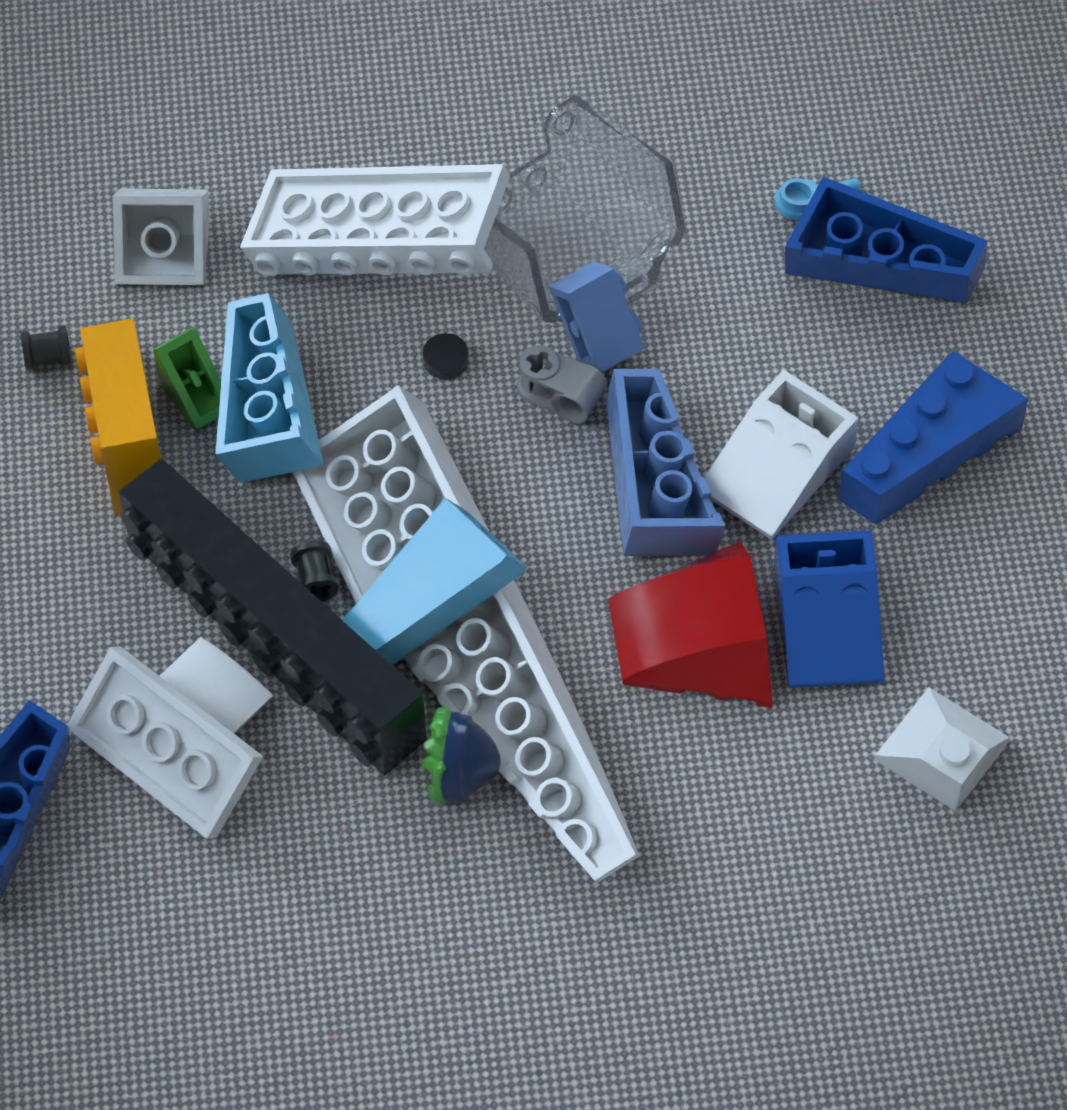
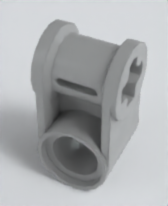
(563, 387)

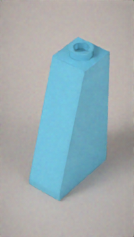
(432, 582)

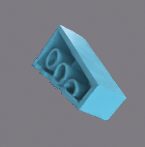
(264, 396)

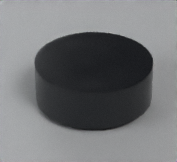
(445, 356)

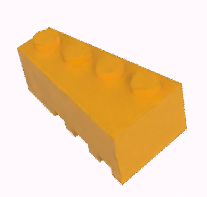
(120, 403)

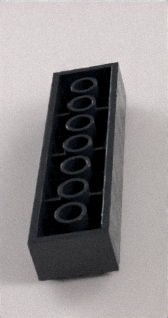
(273, 618)

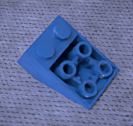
(829, 608)

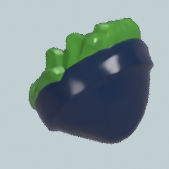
(458, 757)

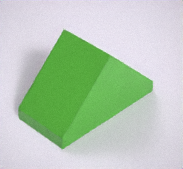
(189, 377)

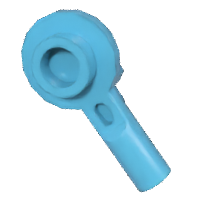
(795, 195)

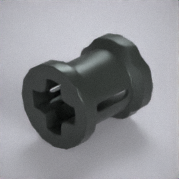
(46, 348)
(314, 568)

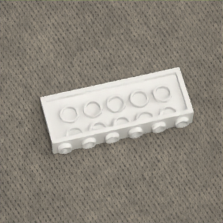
(376, 220)

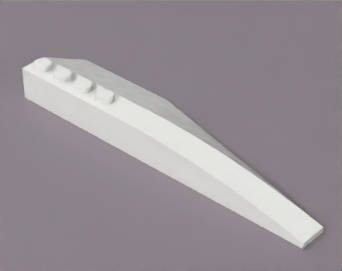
(369, 499)

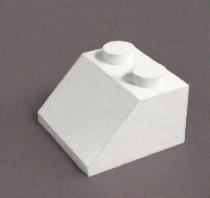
(160, 236)

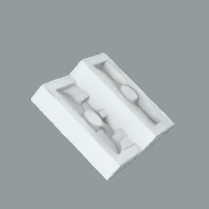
(217, 685)

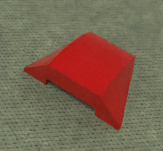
(696, 630)

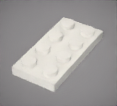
(164, 742)

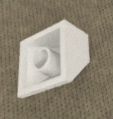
(942, 749)

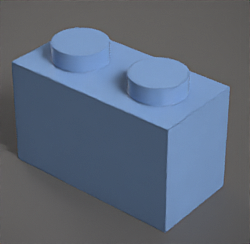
(598, 316)

